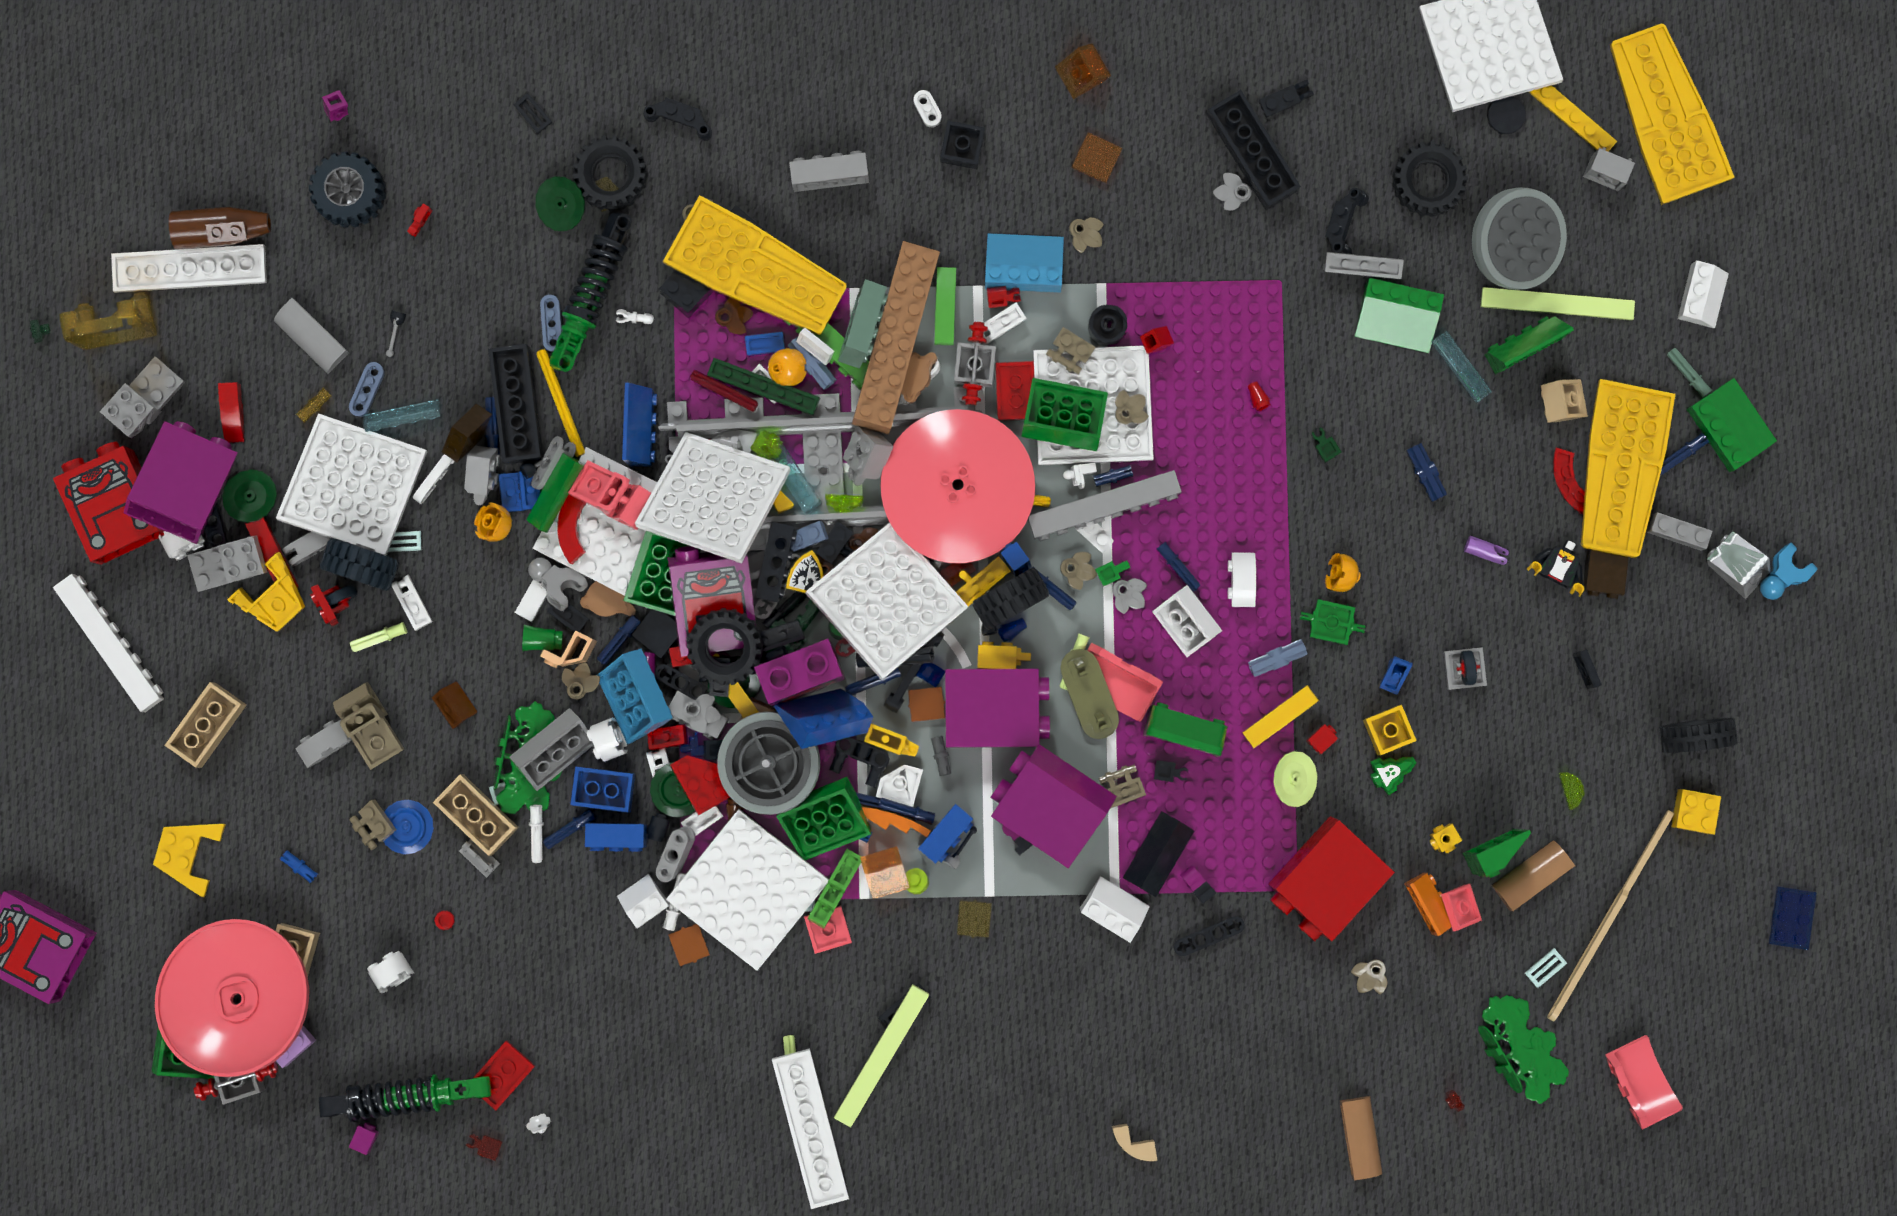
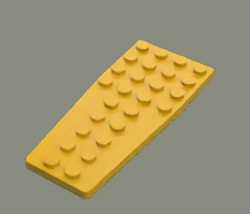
(1668, 116)
(753, 267)
(1624, 465)

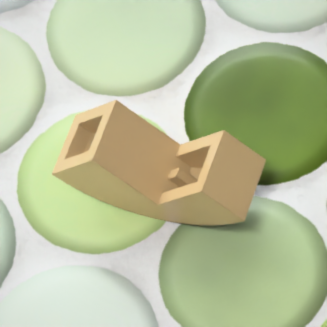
(1141, 1150)

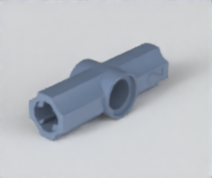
(814, 366)
(1277, 658)

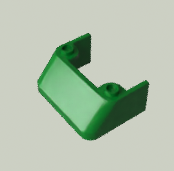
(1186, 729)

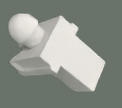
(1077, 473)

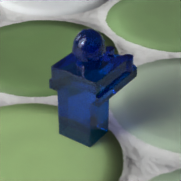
(693, 747)

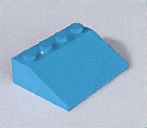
(1024, 262)
(634, 695)

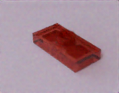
(951, 572)

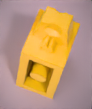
(1001, 656)
(890, 741)

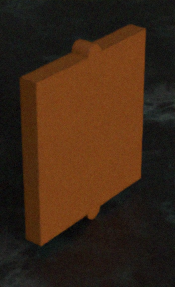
(926, 704)
(689, 944)

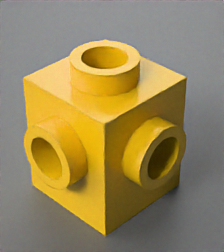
(1451, 835)

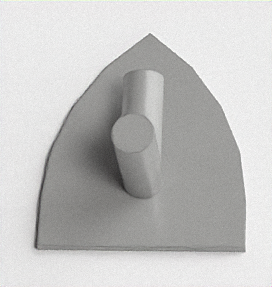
(737, 439)

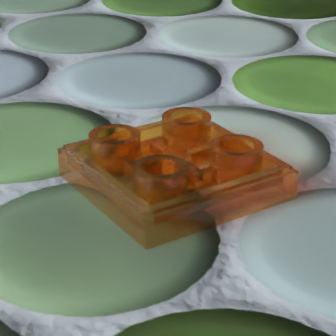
(1097, 157)

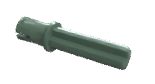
(1687, 370)

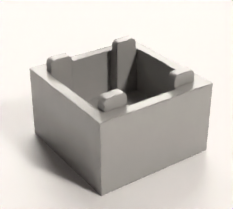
(1609, 169)

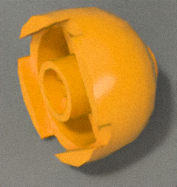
(787, 367)
(493, 522)
(1343, 573)

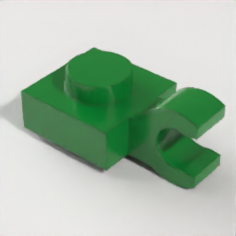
(1110, 573)

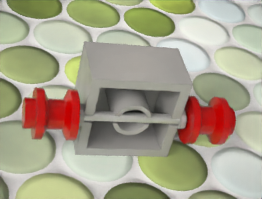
(974, 364)
(235, 1087)

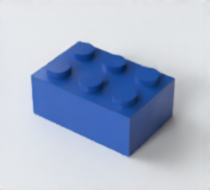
(603, 789)
(946, 834)
(616, 836)

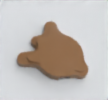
(918, 375)
(606, 601)

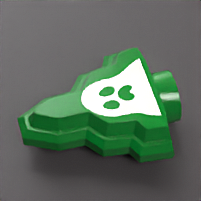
(1390, 772)

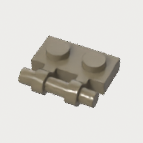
(1074, 346)
(1125, 791)
(376, 820)

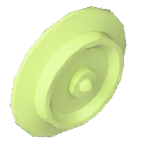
(1295, 779)

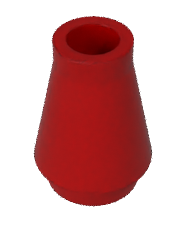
(1258, 397)

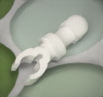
(646, 318)

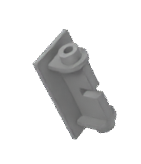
(483, 862)

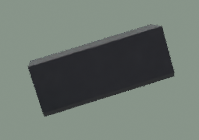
(1158, 854)

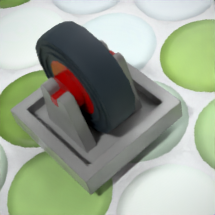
(1465, 668)

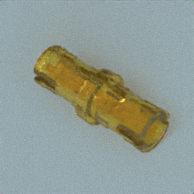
(313, 405)

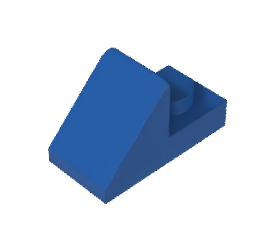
(1395, 675)

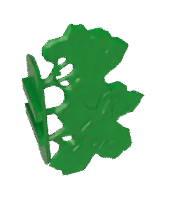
(522, 792)
(1528, 1048)

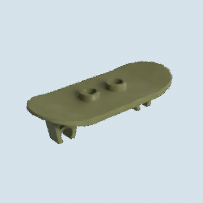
(1089, 693)

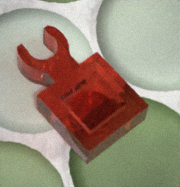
(1454, 1101)
(488, 1146)

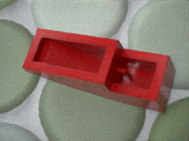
(231, 411)

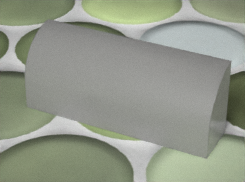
(310, 335)

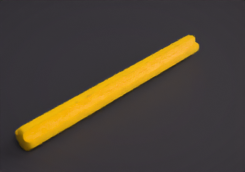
(560, 402)

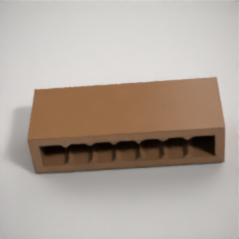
(1533, 875)
(1361, 1138)

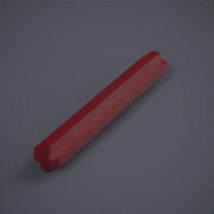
(724, 390)

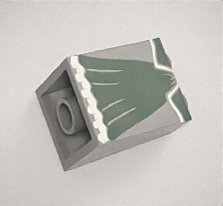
(1739, 563)

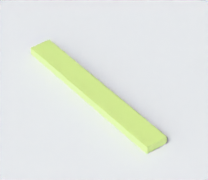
(1557, 303)
(881, 1055)

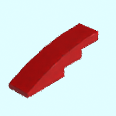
(268, 543)

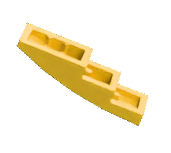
(1280, 716)

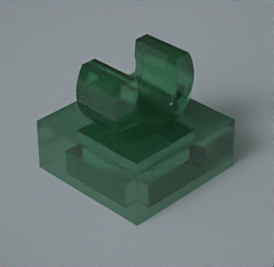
(37, 331)

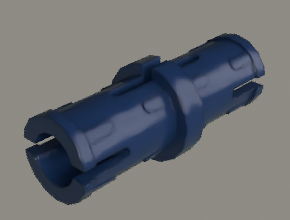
(1113, 476)

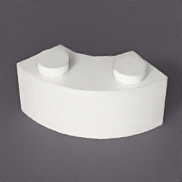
(1242, 579)

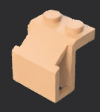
(554, 660)

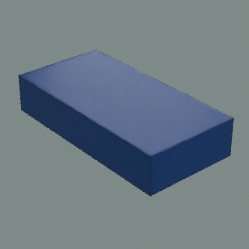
(764, 343)

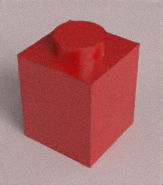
(1156, 339)
(1322, 738)

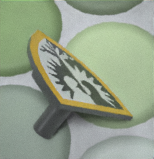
(804, 573)

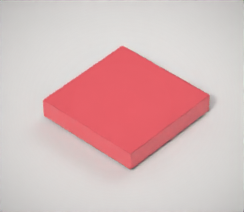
(1461, 907)
(832, 936)

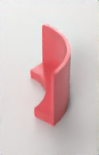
(1128, 685)
(1643, 1082)

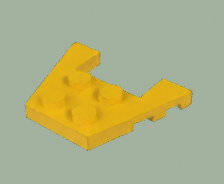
(278, 603)
(178, 851)

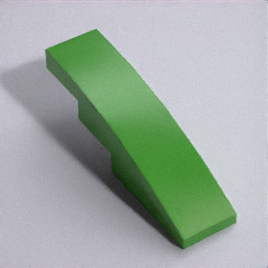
(945, 306)
(835, 888)

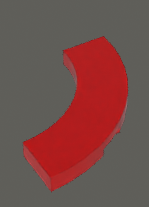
(1565, 479)
(567, 529)

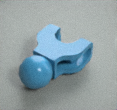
(1784, 573)

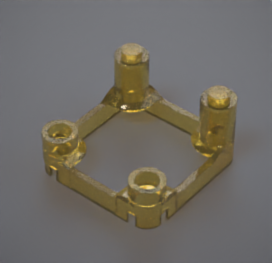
(88, 329)

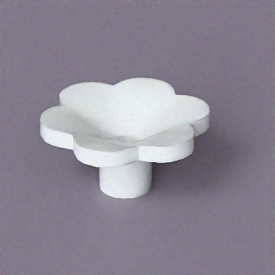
(538, 1123)

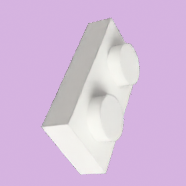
(1097, 536)

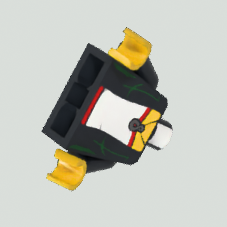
(1560, 567)

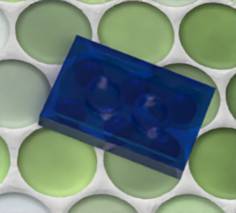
(1792, 918)

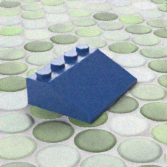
(638, 425)
(825, 717)

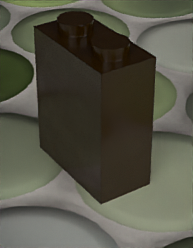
(466, 433)
(1605, 574)

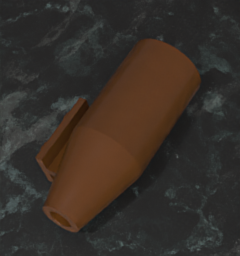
(216, 226)

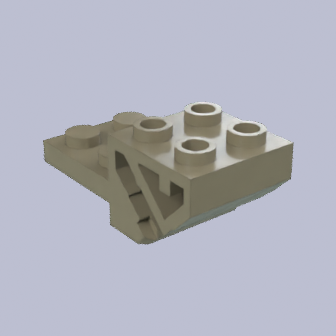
(366, 725)

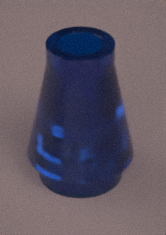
(1011, 630)

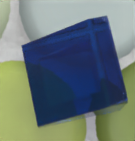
(931, 673)

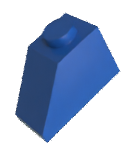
(1016, 559)

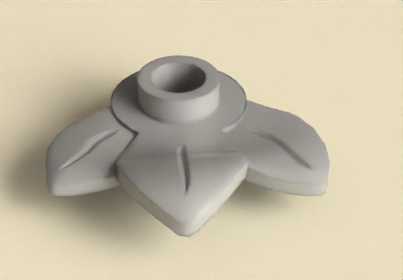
(1229, 191)
(1131, 596)
(704, 714)

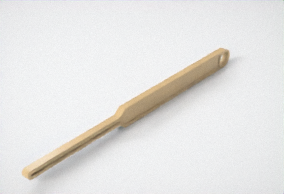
(1608, 920)

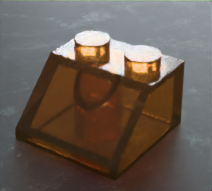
(1082, 70)
(884, 872)

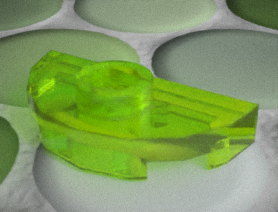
(843, 503)
(1572, 789)

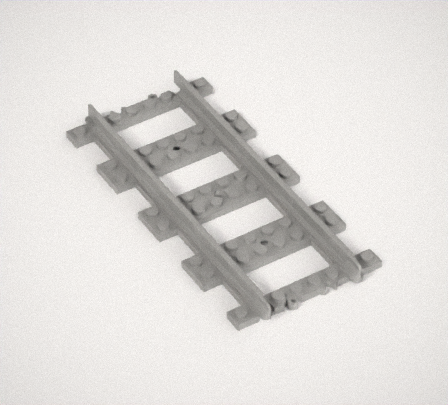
(821, 450)

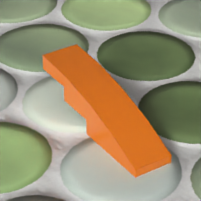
(886, 818)

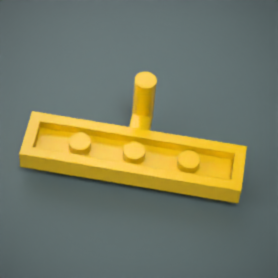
(982, 581)

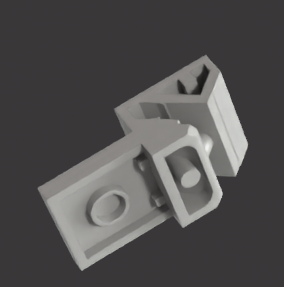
(143, 398)
(227, 563)

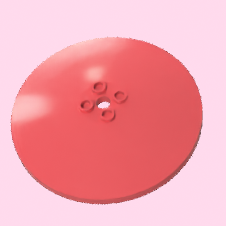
(963, 522)
(198, 992)

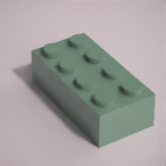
(863, 324)

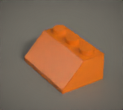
(1429, 903)

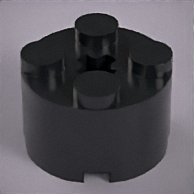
(1107, 314)

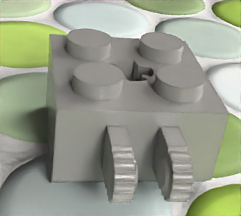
(866, 455)
(481, 472)

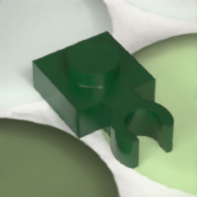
(1327, 447)

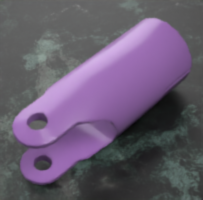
(1485, 550)

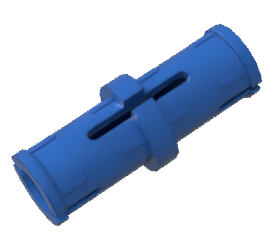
(298, 866)

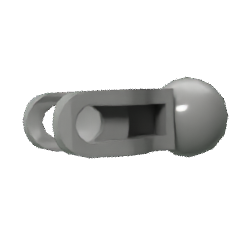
(556, 580)

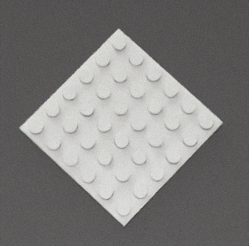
(1489, 49)
(1107, 371)
(351, 484)
(713, 497)
(608, 543)
(886, 601)
(747, 889)

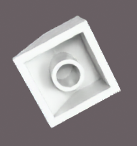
(643, 901)

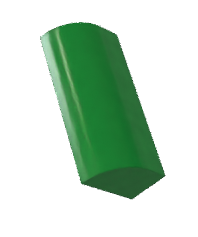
(554, 492)

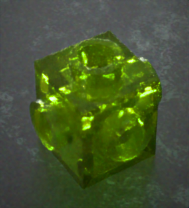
(767, 445)

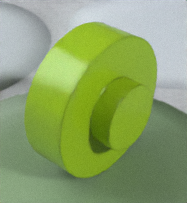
(917, 881)

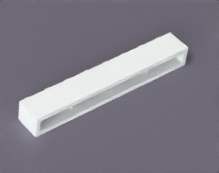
(108, 642)

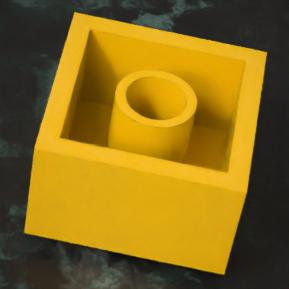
(1389, 730)
(1696, 811)

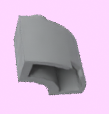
(322, 744)

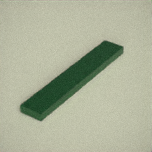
(763, 386)

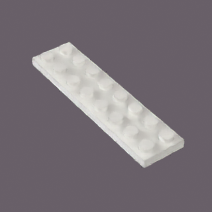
(189, 268)
(810, 1128)

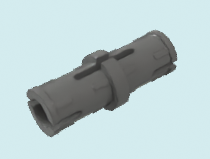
(941, 755)

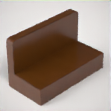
(454, 704)

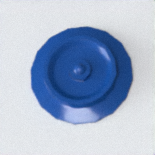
(412, 824)

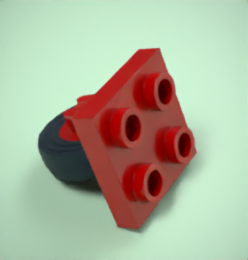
(332, 601)

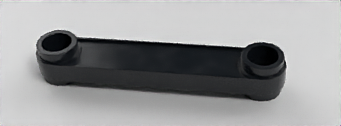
(895, 700)

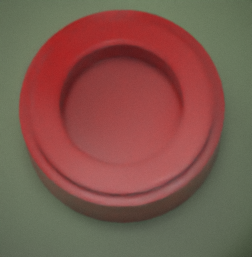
(444, 920)

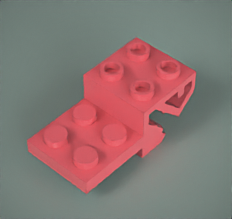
(610, 493)

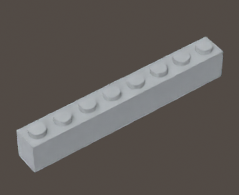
(1105, 504)

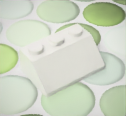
(1703, 294)
(1187, 621)
(1114, 909)

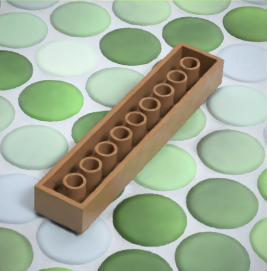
(895, 338)

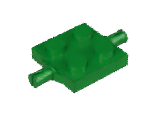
(1332, 622)

